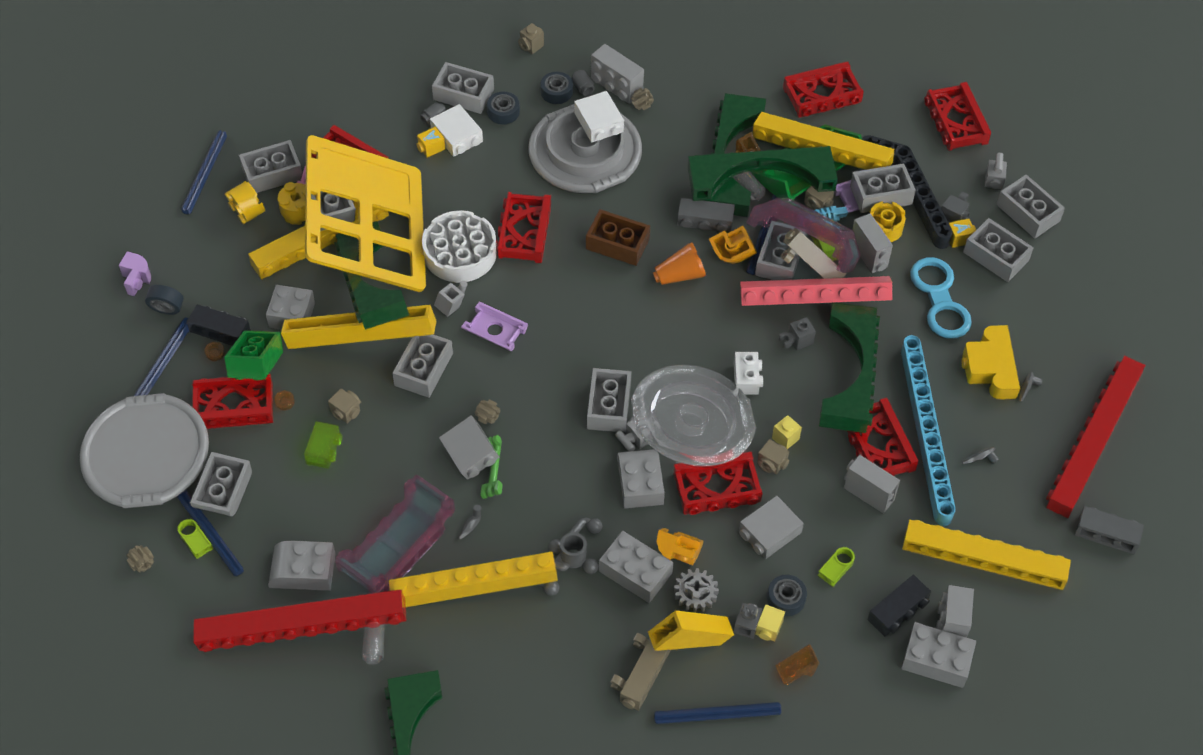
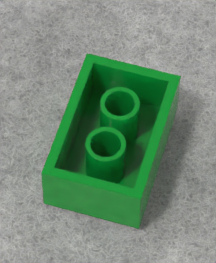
(253, 355)

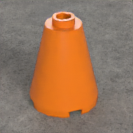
(680, 266)

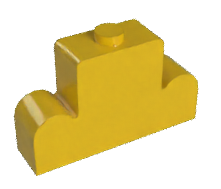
(992, 363)

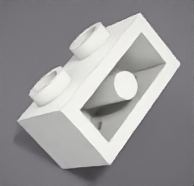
(747, 372)

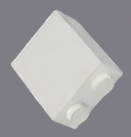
(599, 116)
(457, 129)

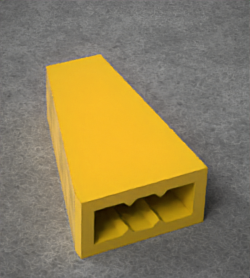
(690, 631)

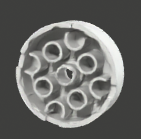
(459, 246)

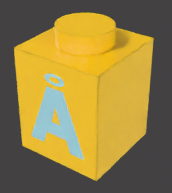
(430, 142)
(961, 232)

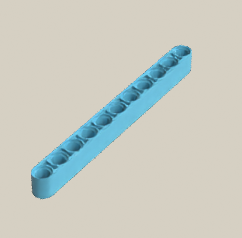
(927, 436)

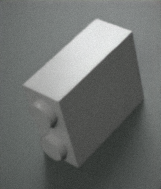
(872, 243)
(469, 447)
(871, 483)
(770, 527)

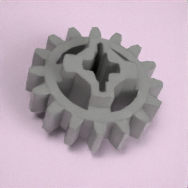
(703, 597)

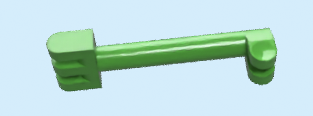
(494, 485)

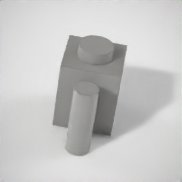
(996, 172)
(450, 298)
(632, 436)

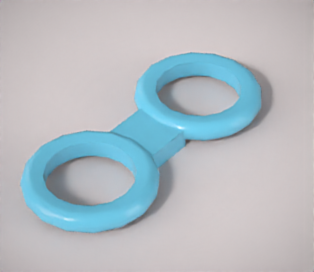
(940, 297)

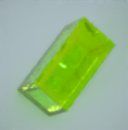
(323, 445)

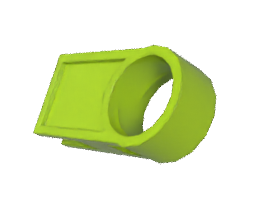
(197, 541)
(834, 569)

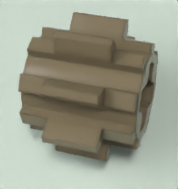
(642, 99)
(487, 411)
(140, 558)

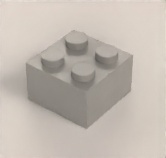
(336, 207)
(289, 304)
(956, 610)

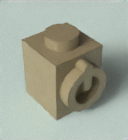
(531, 38)
(818, 200)
(344, 405)
(773, 457)

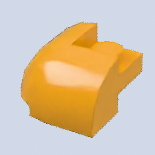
(733, 246)
(679, 546)

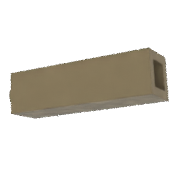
(811, 254)
(643, 675)

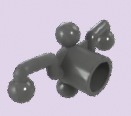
(567, 560)

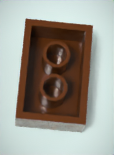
(618, 237)

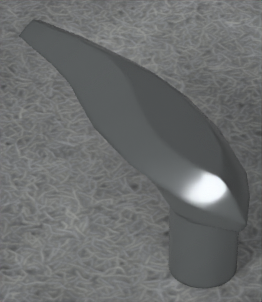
(1026, 386)
(988, 452)
(471, 522)

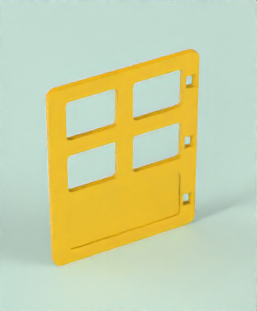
(371, 183)

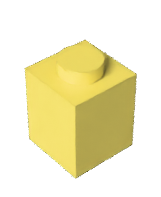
(786, 432)
(770, 623)

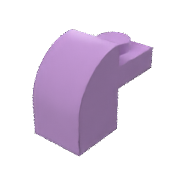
(136, 270)

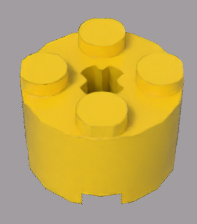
(245, 201)
(292, 202)
(890, 219)

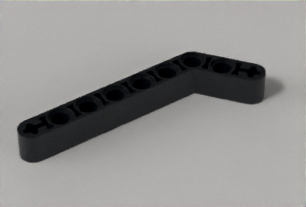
(924, 199)

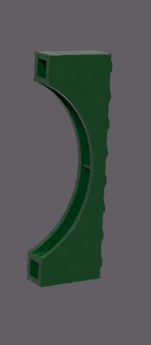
(737, 115)
(811, 164)
(371, 304)
(852, 407)
(410, 700)

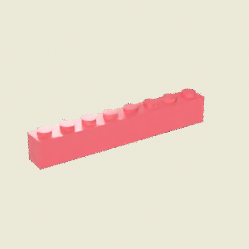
(816, 290)

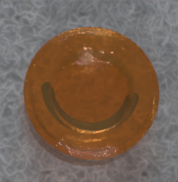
(214, 351)
(284, 400)

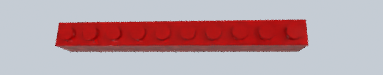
(1093, 440)
(300, 620)

